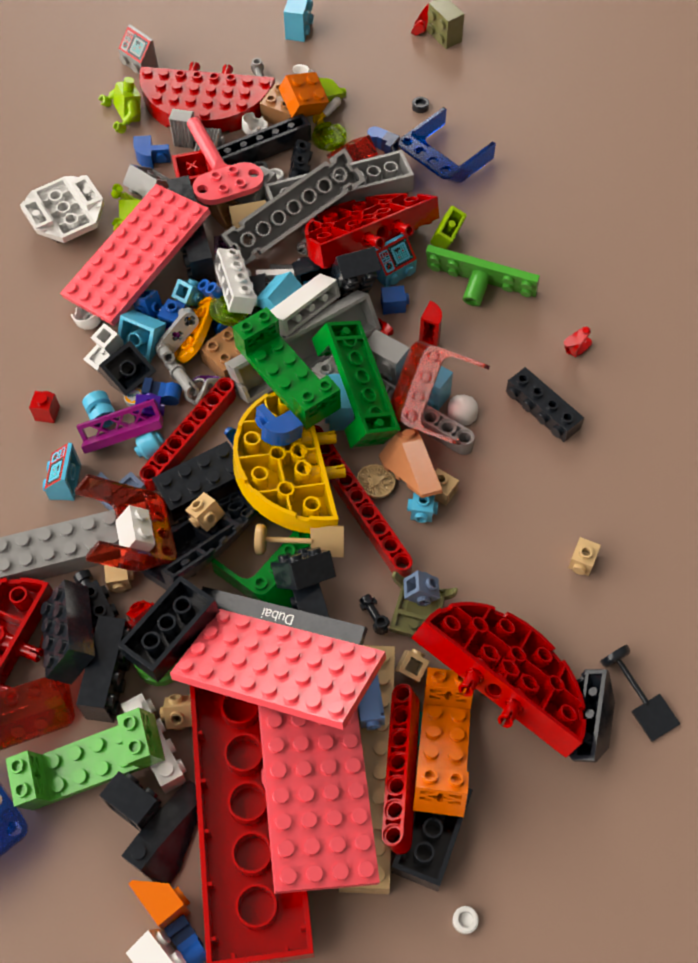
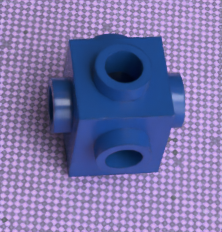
(148, 303)
(169, 311)

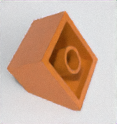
(161, 901)

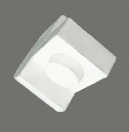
(107, 343)

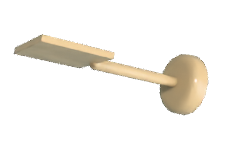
(327, 538)

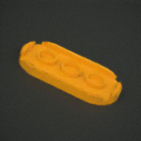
(196, 338)

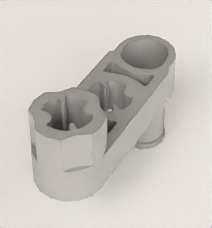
(167, 344)

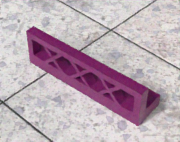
(122, 433)

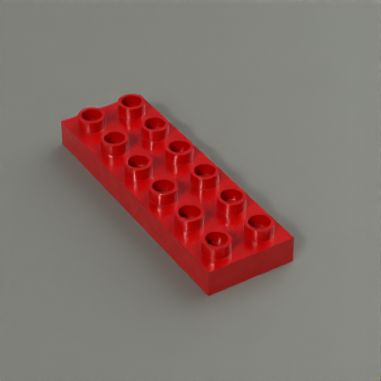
(239, 903)

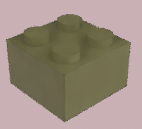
(445, 22)

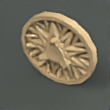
(376, 481)

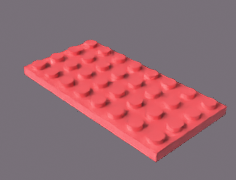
(135, 254)
(280, 668)
(316, 804)

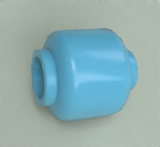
(148, 444)

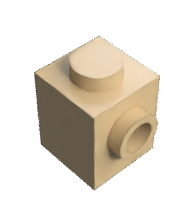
(449, 486)
(584, 556)
(118, 579)
(412, 665)

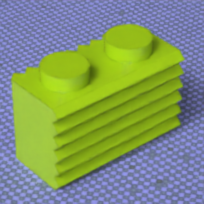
(448, 228)

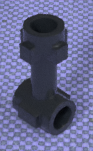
(381, 622)

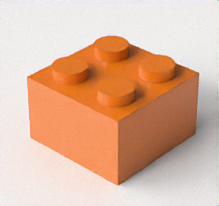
(303, 94)

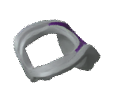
(208, 381)

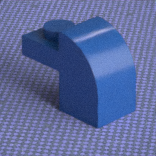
(149, 154)
(278, 430)

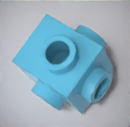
(187, 292)
(422, 508)

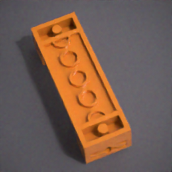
(443, 746)

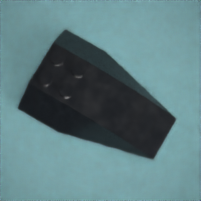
(199, 547)

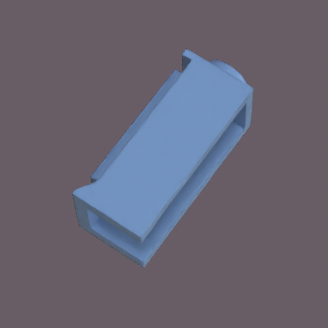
(371, 707)

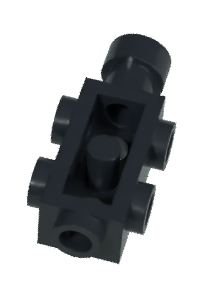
(300, 157)
(98, 600)

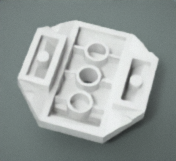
(64, 208)

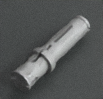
(178, 373)

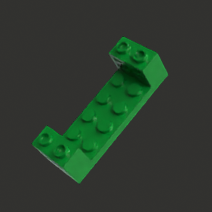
(284, 370)
(362, 381)

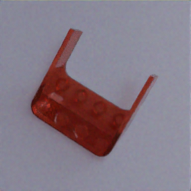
(417, 384)
(120, 497)
(34, 710)

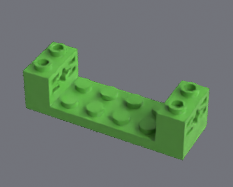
(86, 763)

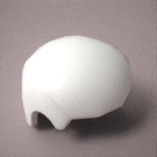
(252, 124)
(85, 319)
(463, 409)

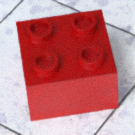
(190, 164)

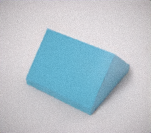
(278, 290)

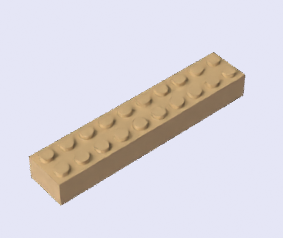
(375, 760)

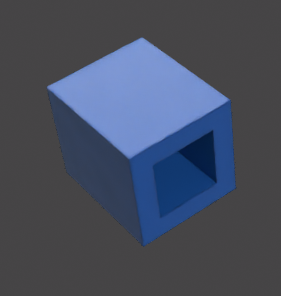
(394, 299)

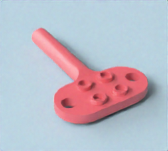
(225, 180)

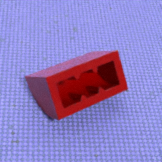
(431, 324)

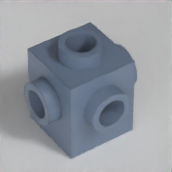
(421, 588)

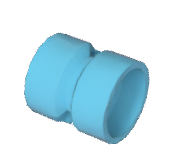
(97, 405)

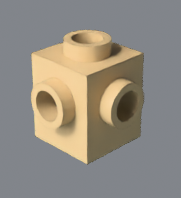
(204, 512)
(176, 712)

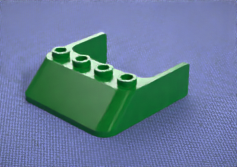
(262, 584)

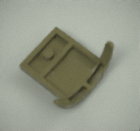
(409, 615)

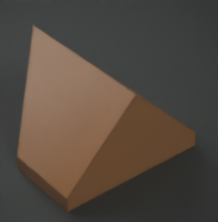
(221, 213)

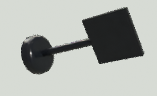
(654, 714)

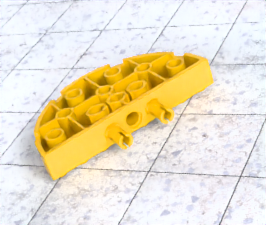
(289, 480)

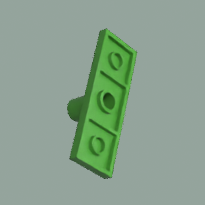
(481, 274)

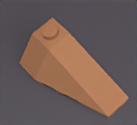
(410, 461)

